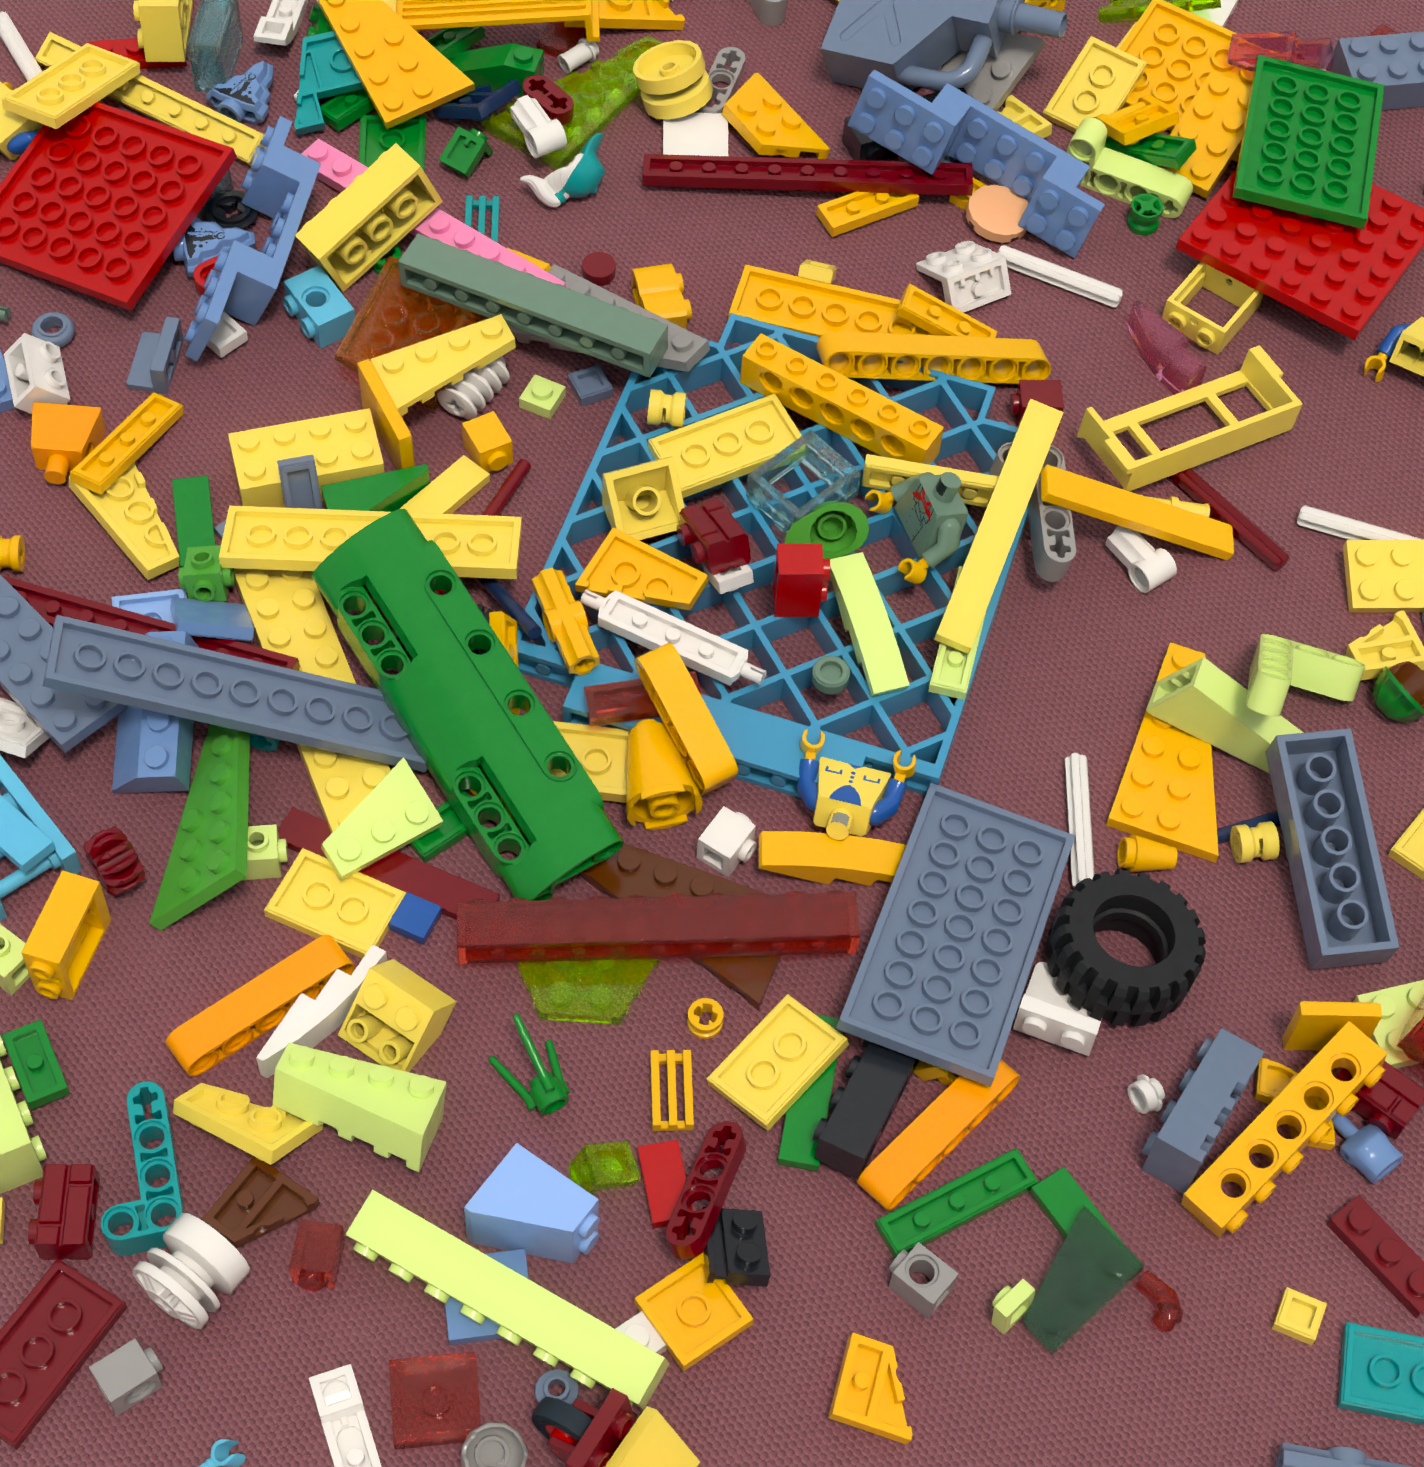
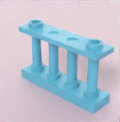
(64, 855)

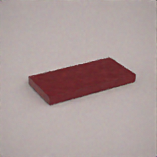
(49, 1344)

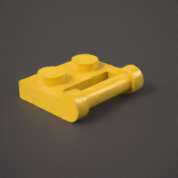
(1139, 120)

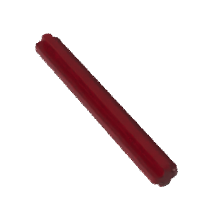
(1225, 512)

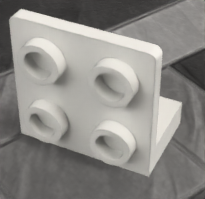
(968, 275)

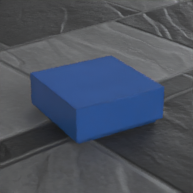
(415, 918)

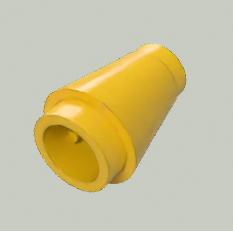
(1143, 854)

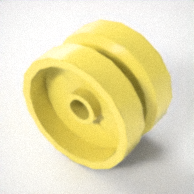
(673, 79)

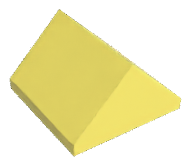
(643, 498)

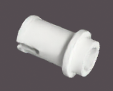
(578, 55)

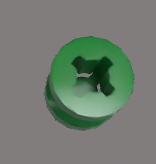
(1144, 214)

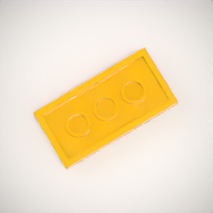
(1217, 126)

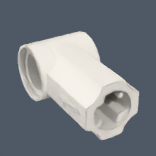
(540, 132)
(1145, 565)

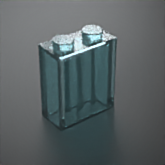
(215, 43)

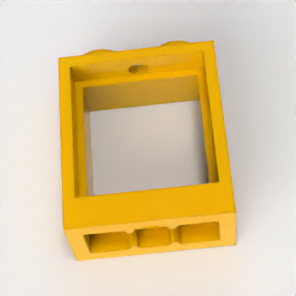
(66, 936)

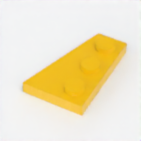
(641, 573)

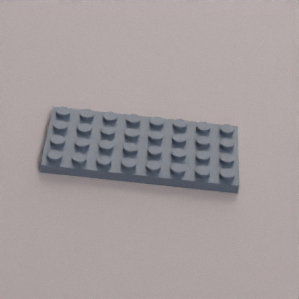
(957, 934)

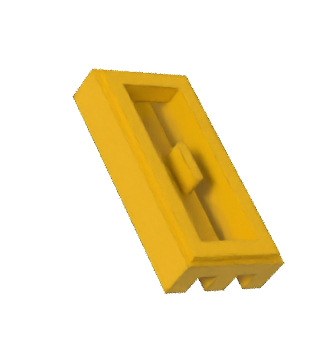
(671, 1059)

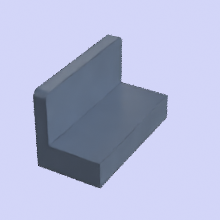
(156, 358)

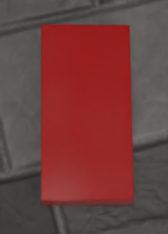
(662, 1179)

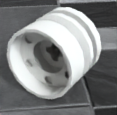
(183, 1280)

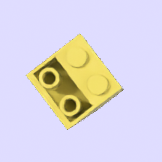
(396, 1016)

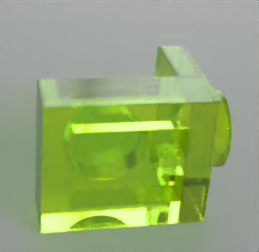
(604, 1166)

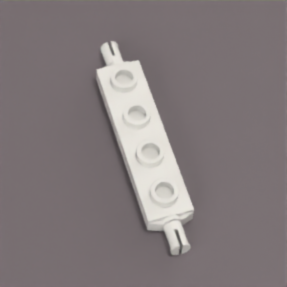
(655, 628)

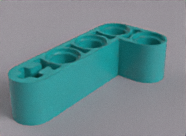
(150, 1165)

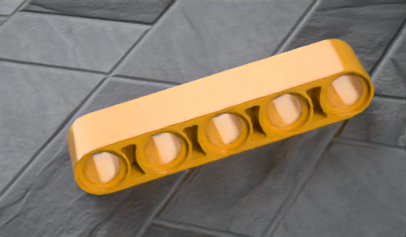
(255, 1006)
(933, 1136)

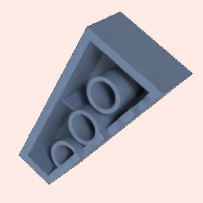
(1201, 1111)

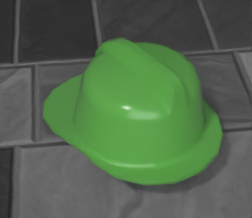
(835, 524)

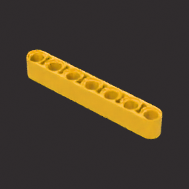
(966, 357)

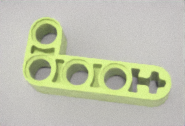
(1124, 175)

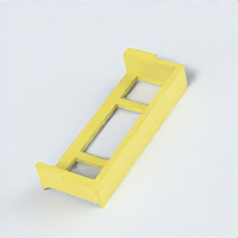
(1257, 373)

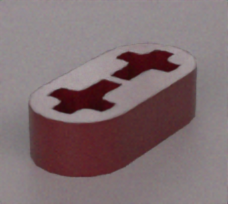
(551, 97)

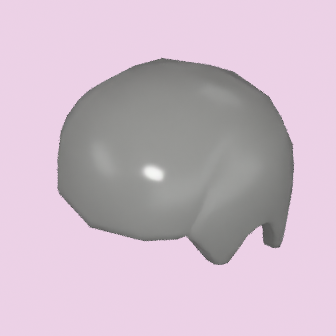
(493, 1447)

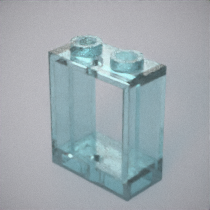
(821, 460)

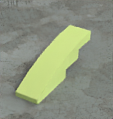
(868, 624)

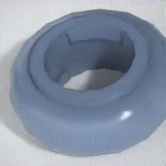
(54, 320)

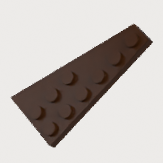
(647, 874)

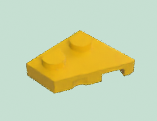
(869, 1390)

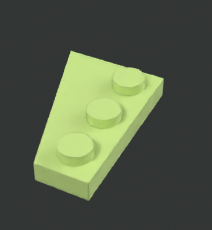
(382, 823)

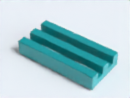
(483, 205)

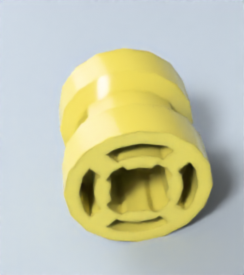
(674, 412)
(1254, 842)

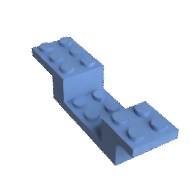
(994, 147)
(245, 276)

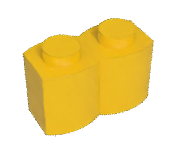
(660, 292)

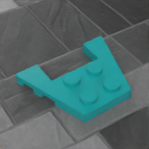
(322, 74)

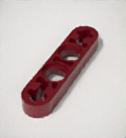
(702, 1188)

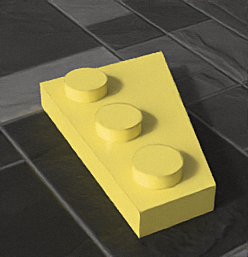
(255, 1129)

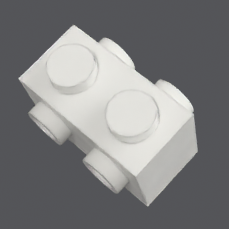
(35, 373)

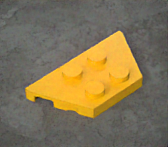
(635, 15)
(770, 122)

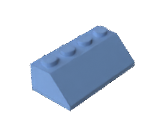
(152, 746)

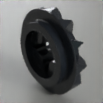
(227, 202)

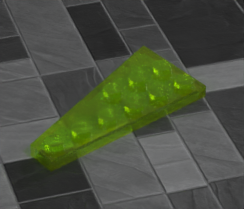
(596, 97)

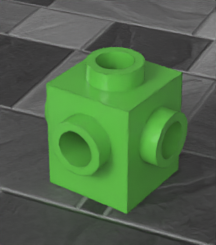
(204, 575)

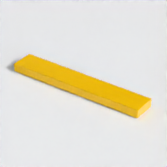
(1136, 512)

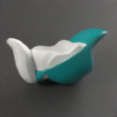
(573, 181)

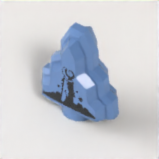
(244, 95)
(206, 240)

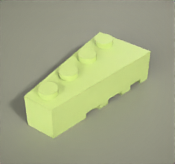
(361, 1100)
(18, 1151)

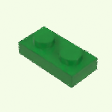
(35, 1064)

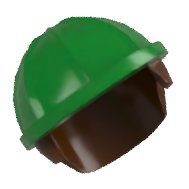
(1400, 692)

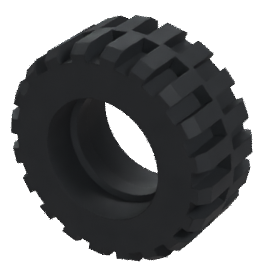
(1144, 911)

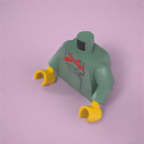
(931, 516)

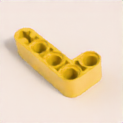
(686, 718)

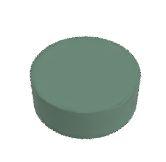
(830, 675)

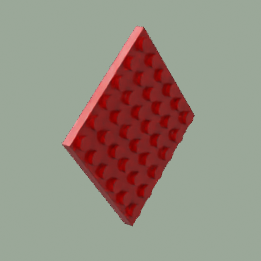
(105, 201)
(1310, 262)

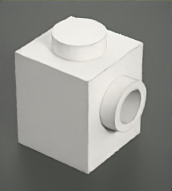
(727, 841)

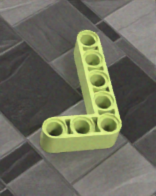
(1287, 663)

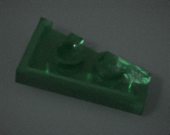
(1080, 1282)

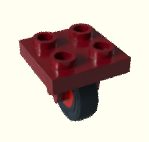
(582, 1432)

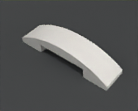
(281, 22)
(344, 1418)

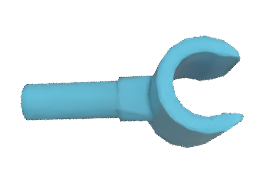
(221, 1457)

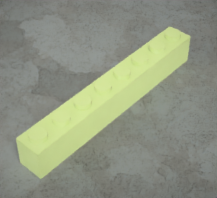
(507, 1299)

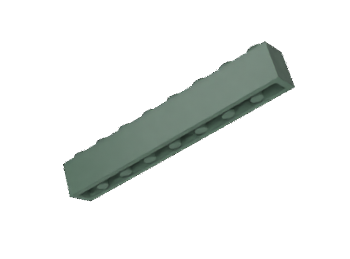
(534, 305)

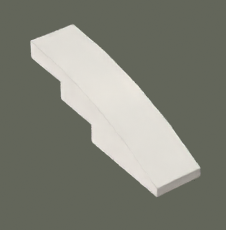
(313, 1020)

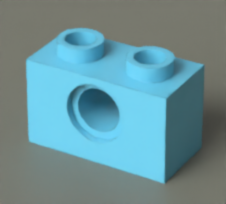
(318, 306)

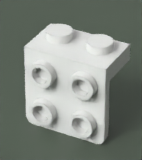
(1052, 1017)

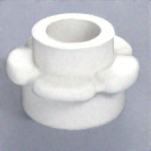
(1146, 1094)

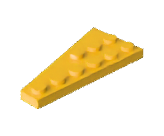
(393, 60)
(1169, 781)

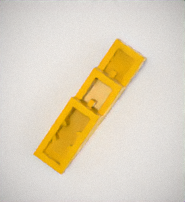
(823, 859)

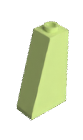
(1215, 710)

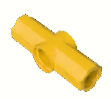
(565, 621)

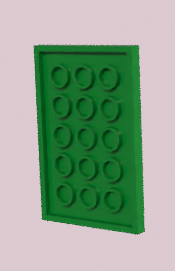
(1309, 142)

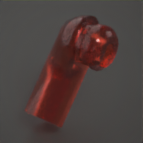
(1165, 1298)

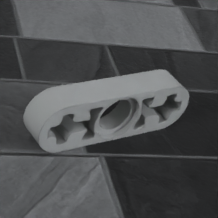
(719, 73)

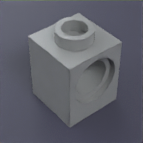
(922, 1297)
(127, 1375)

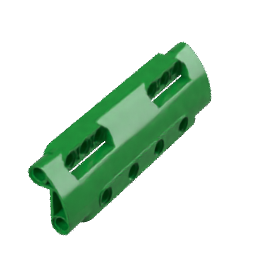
(460, 707)

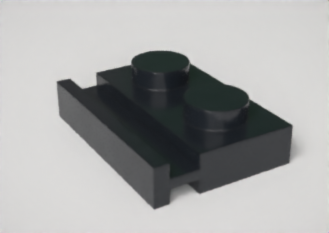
(738, 1249)

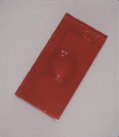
(558, 38)

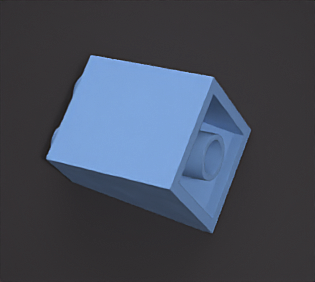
(532, 1209)

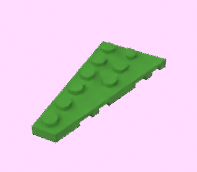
(213, 829)

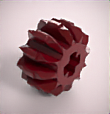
(114, 860)

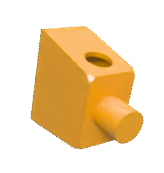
(64, 437)

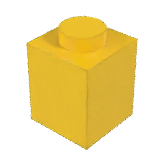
(487, 442)

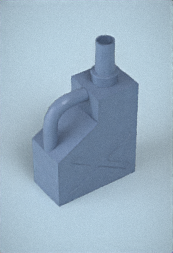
(918, 36)

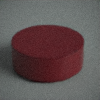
(599, 268)

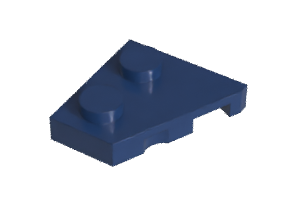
(478, 103)

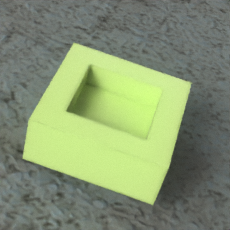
(542, 396)
(1011, 1305)

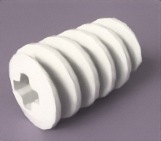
(474, 390)

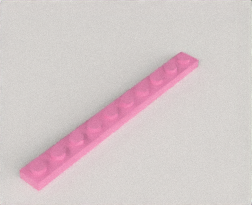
(339, 172)

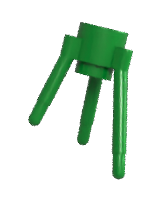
(546, 1091)

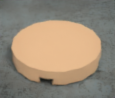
(996, 213)

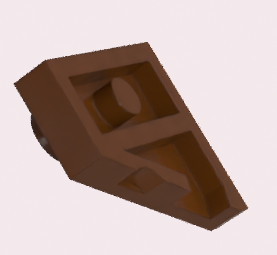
(258, 1203)

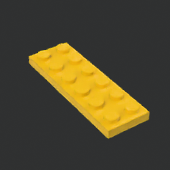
(815, 305)

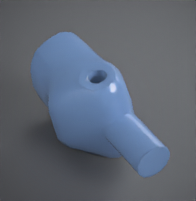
(1367, 1149)

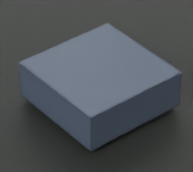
(590, 385)

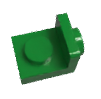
(465, 151)

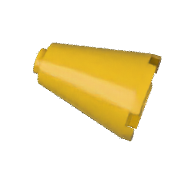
(658, 780)

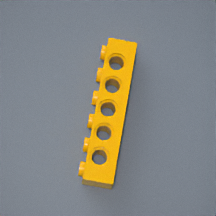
(839, 403)
(1347, 1050)

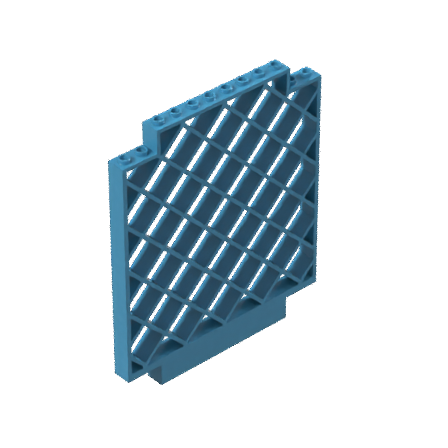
(761, 743)

